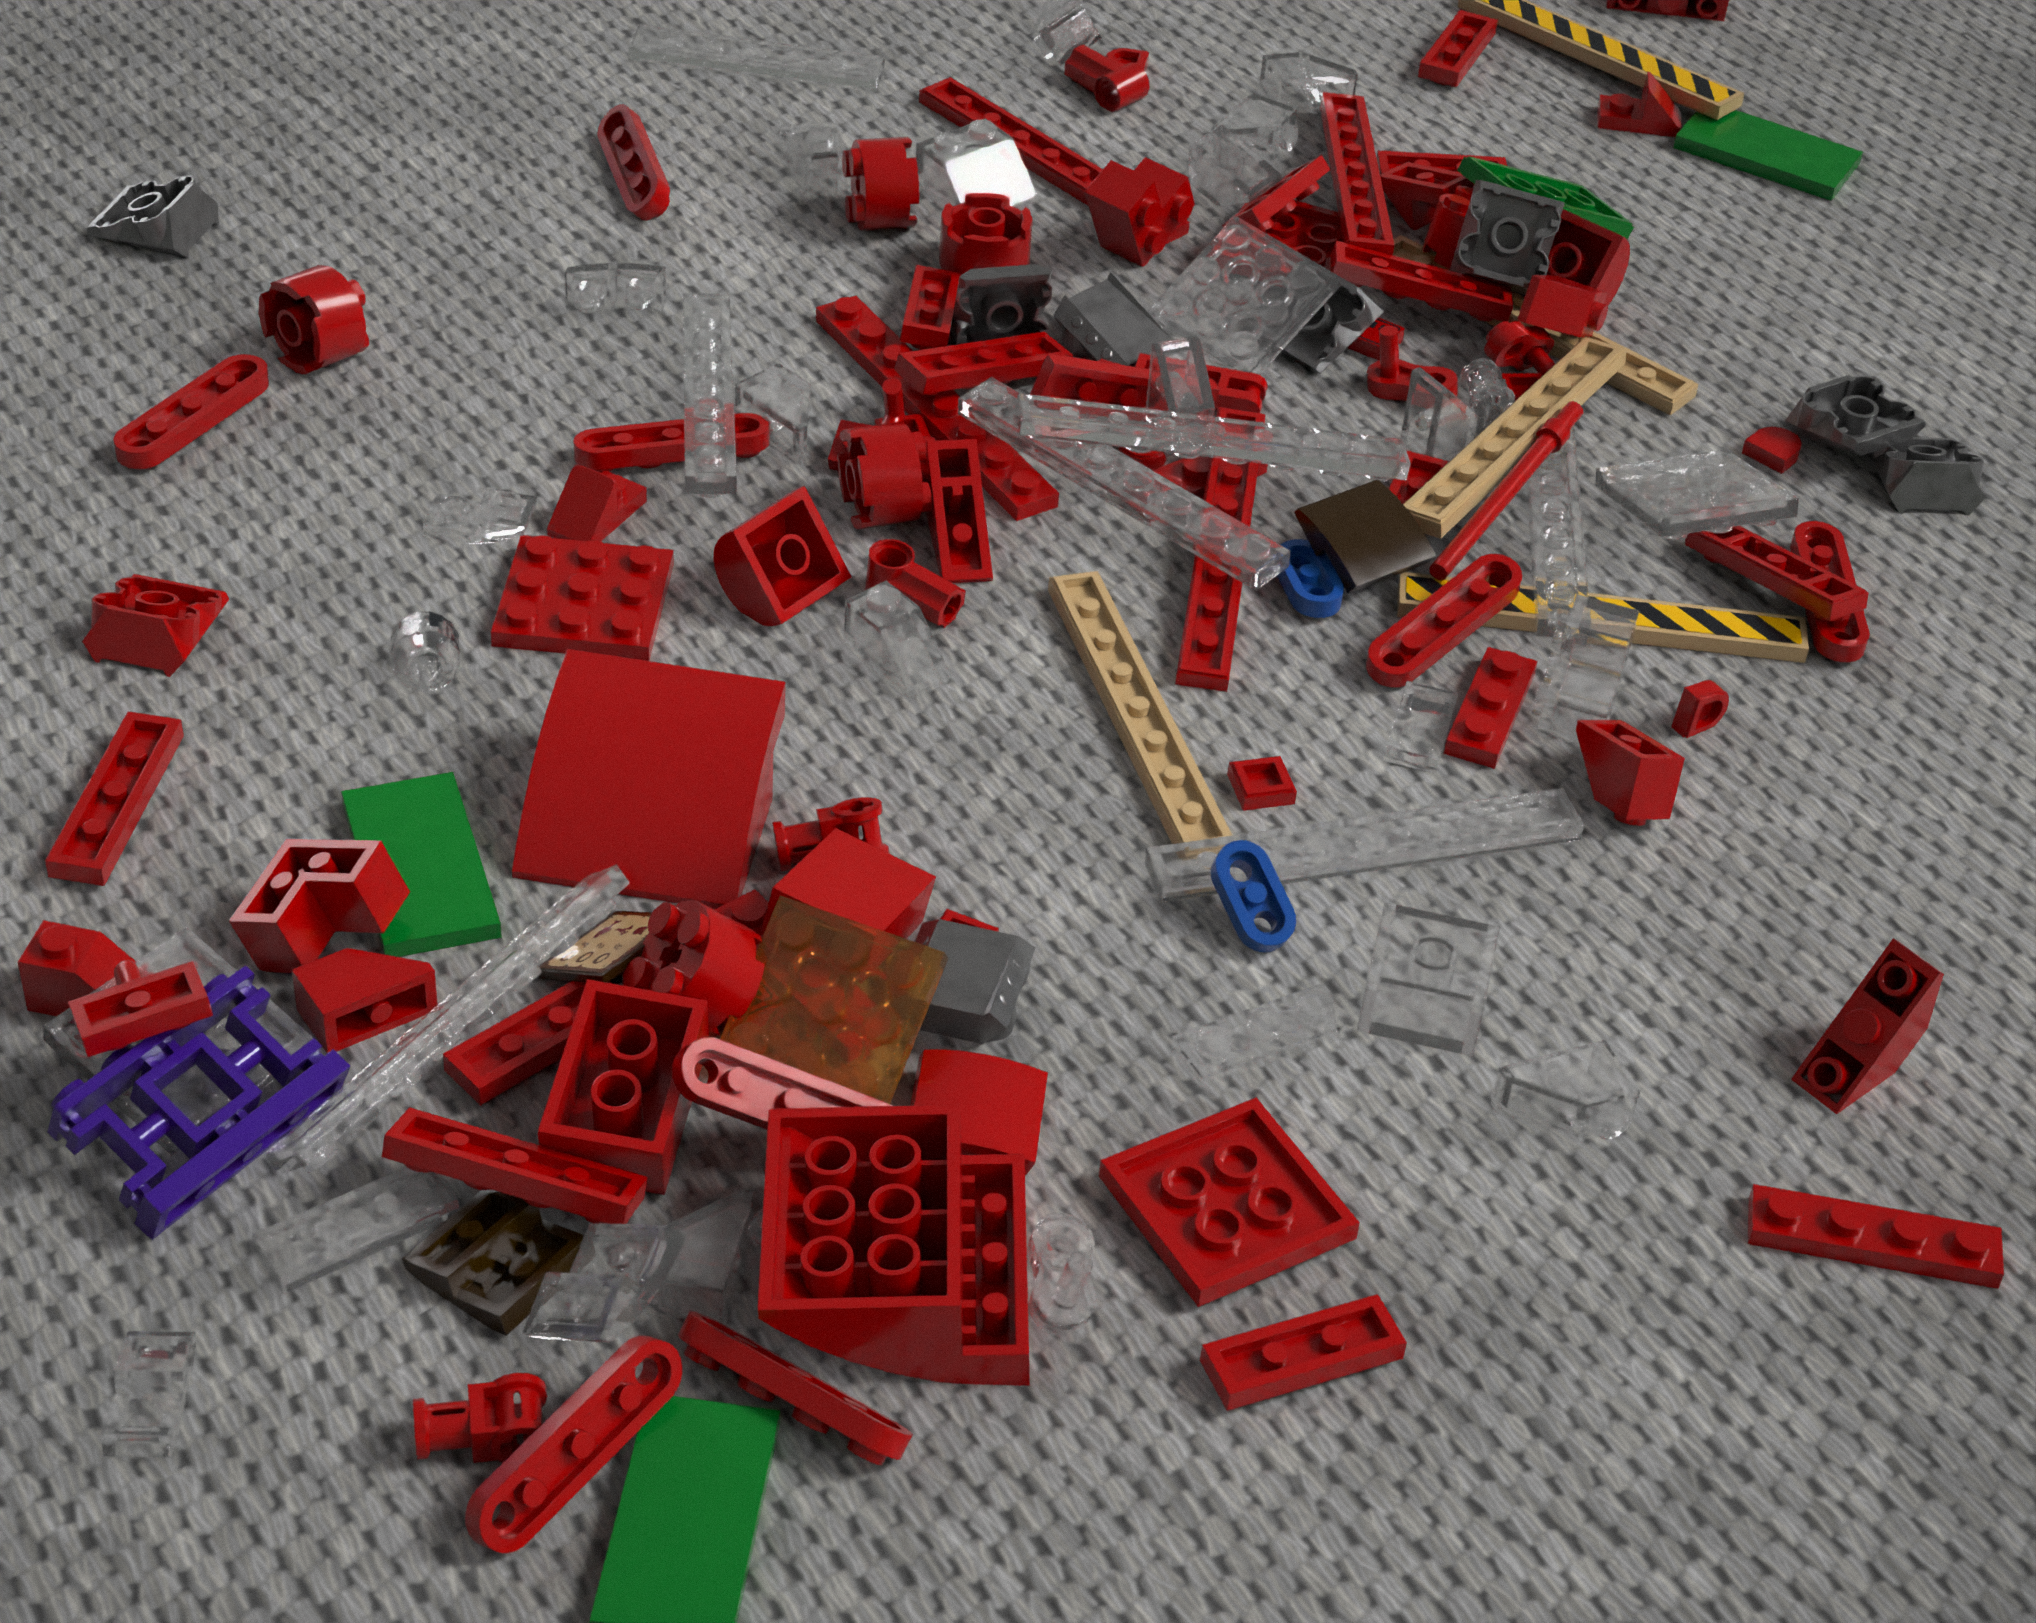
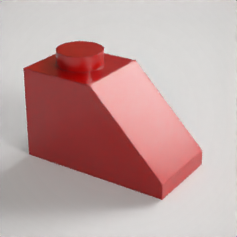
(1563, 306)
(1629, 770)
(65, 965)
(361, 995)

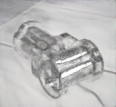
(1486, 390)

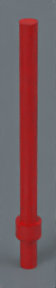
(1549, 439)

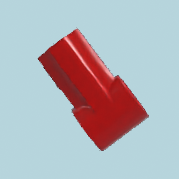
(1110, 82)
(934, 595)

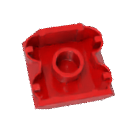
(151, 621)

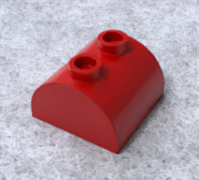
(1589, 254)
(779, 560)

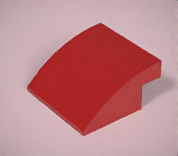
(650, 776)
(895, 1243)

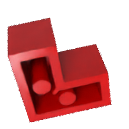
(1138, 208)
(313, 893)

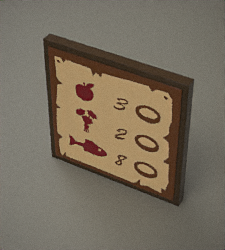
(601, 950)

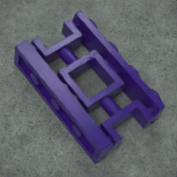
(223, 1141)

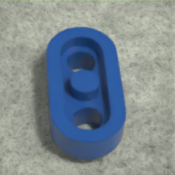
(1311, 581)
(1255, 898)

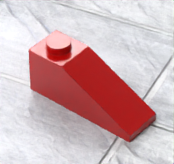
(957, 511)

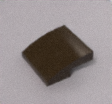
(1365, 535)
(493, 1258)

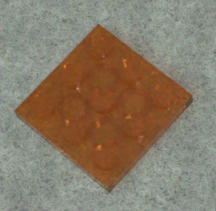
(838, 998)

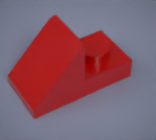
(1649, 115)
(1417, 189)
(594, 504)

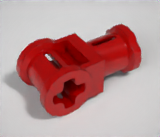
(799, 839)
(483, 1422)

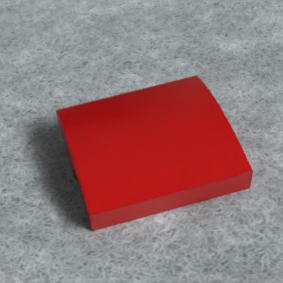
(996, 1097)

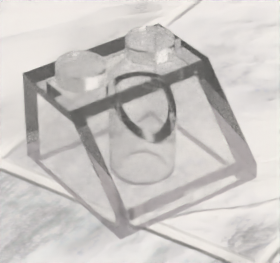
(972, 161)

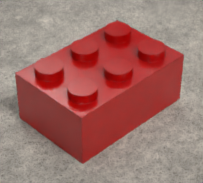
(616, 1080)

